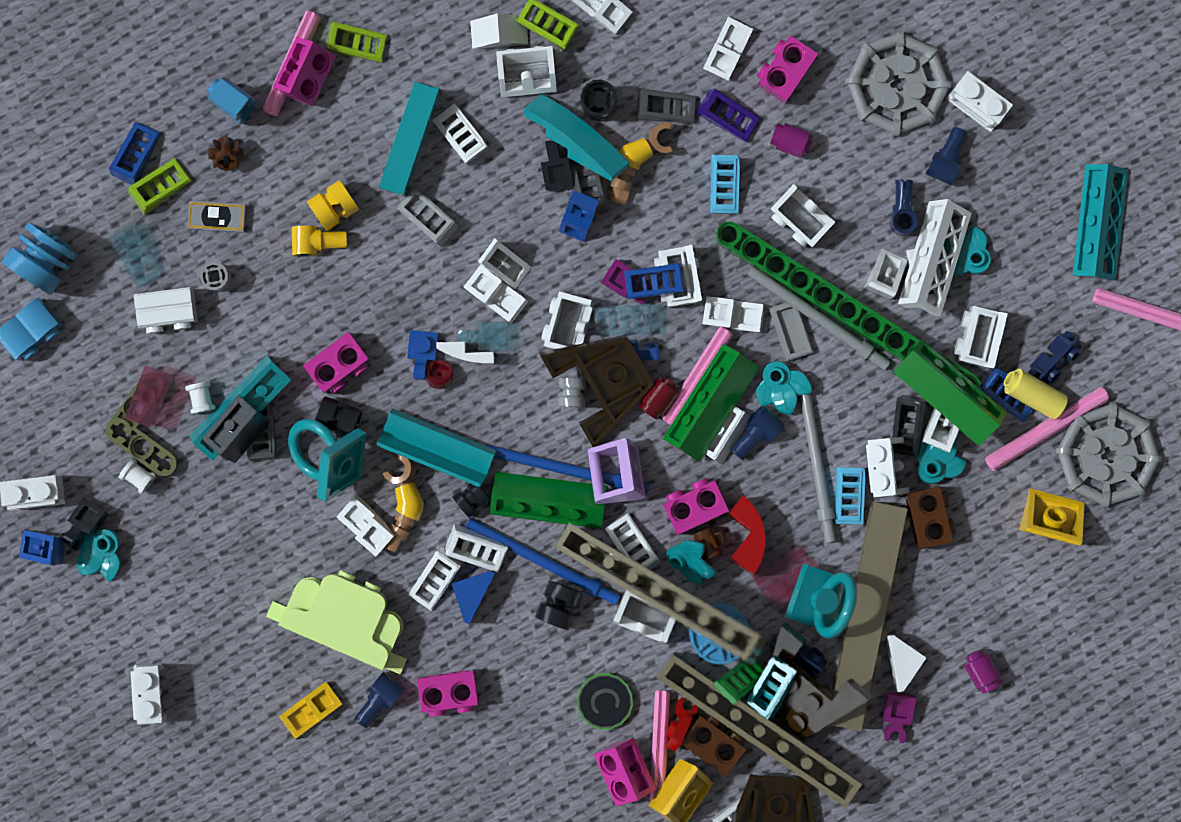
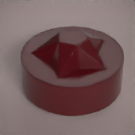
(439, 374)

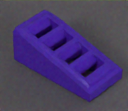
(704, 112)

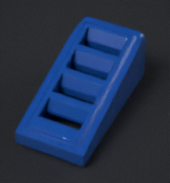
(138, 169)
(630, 286)
(986, 387)

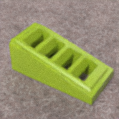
(562, 21)
(336, 27)
(164, 194)

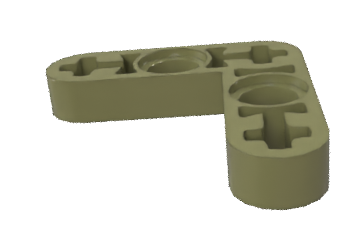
(131, 426)

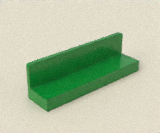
(950, 392)
(711, 402)
(545, 500)

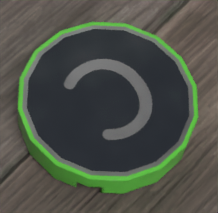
(604, 701)

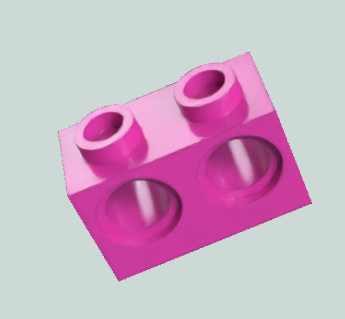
(304, 71)
(791, 72)
(333, 357)
(698, 513)
(446, 684)
(624, 771)

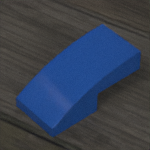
(578, 216)

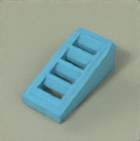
(724, 160)
(839, 484)

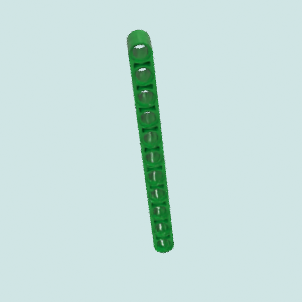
(838, 297)

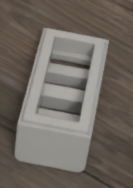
(444, 233)

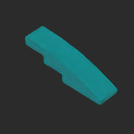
(580, 139)

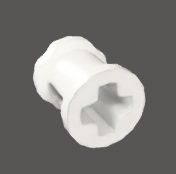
(200, 397)
(137, 476)

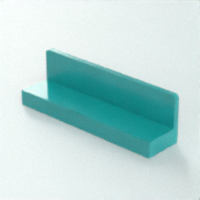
(410, 139)
(257, 389)
(436, 448)

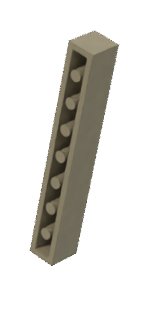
(661, 594)
(866, 628)
(760, 731)

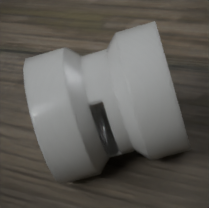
(218, 280)
(572, 392)

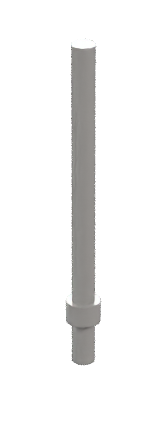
(863, 348)
(825, 512)

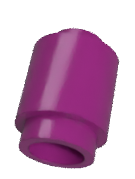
(791, 140)
(982, 671)

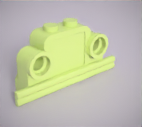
(344, 618)

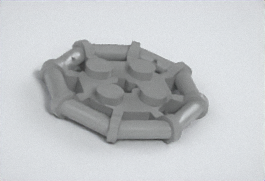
(905, 68)
(1123, 463)

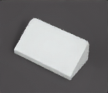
(728, 435)

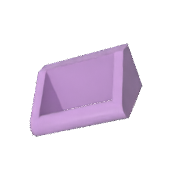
(630, 472)

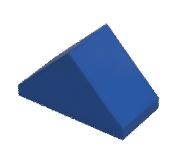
(42, 547)
(470, 593)

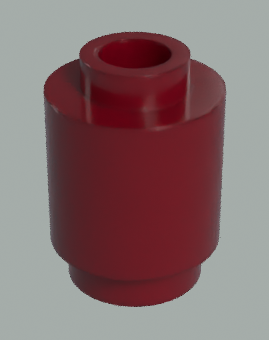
(659, 398)

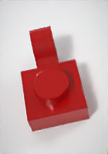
(677, 730)

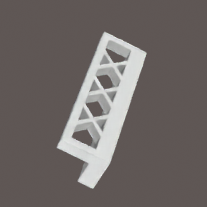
(931, 252)

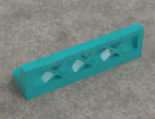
(1097, 220)

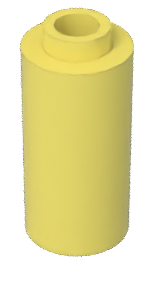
(1035, 393)

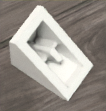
(498, 31)
(504, 264)
(886, 274)
(940, 431)
(903, 661)

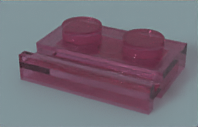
(780, 576)

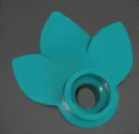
(973, 244)
(783, 391)
(946, 463)
(96, 557)
(688, 560)

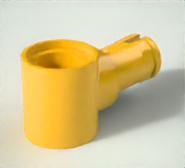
(311, 240)

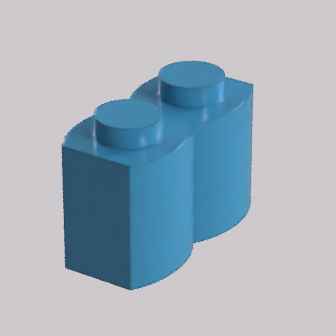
(231, 99)
(29, 330)

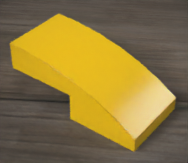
(310, 710)

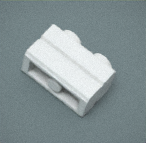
(165, 309)

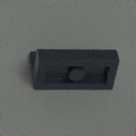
(236, 429)

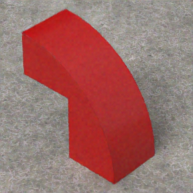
(752, 550)

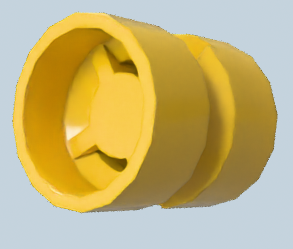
(342, 203)

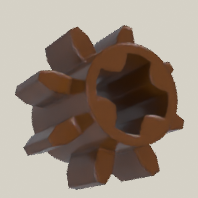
(225, 153)
(711, 541)

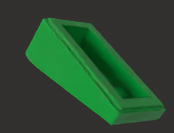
(739, 681)

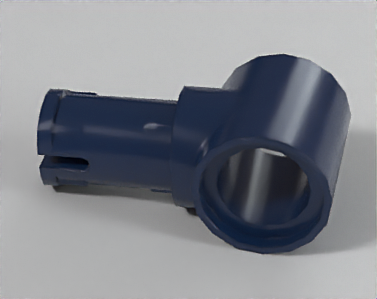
(946, 161)
(904, 207)
(761, 427)
(382, 695)

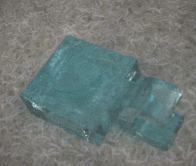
(490, 336)

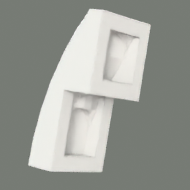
(607, 12)
(728, 48)
(495, 294)
(733, 314)
(458, 351)
(366, 524)

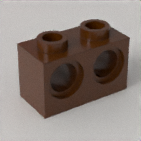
(922, 519)
(709, 749)

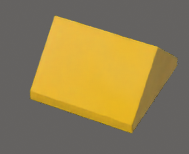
(1053, 517)
(681, 792)

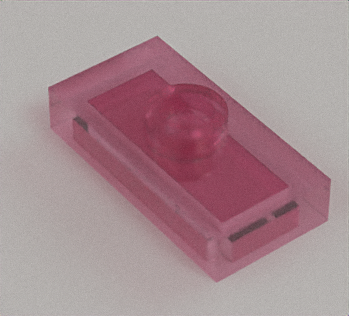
(148, 396)

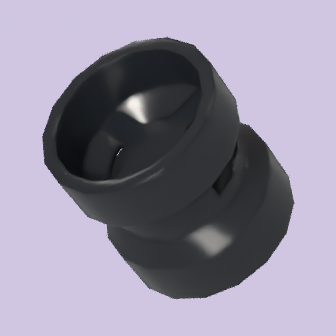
(471, 499)

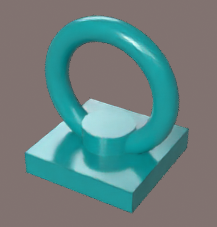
(339, 463)
(823, 600)

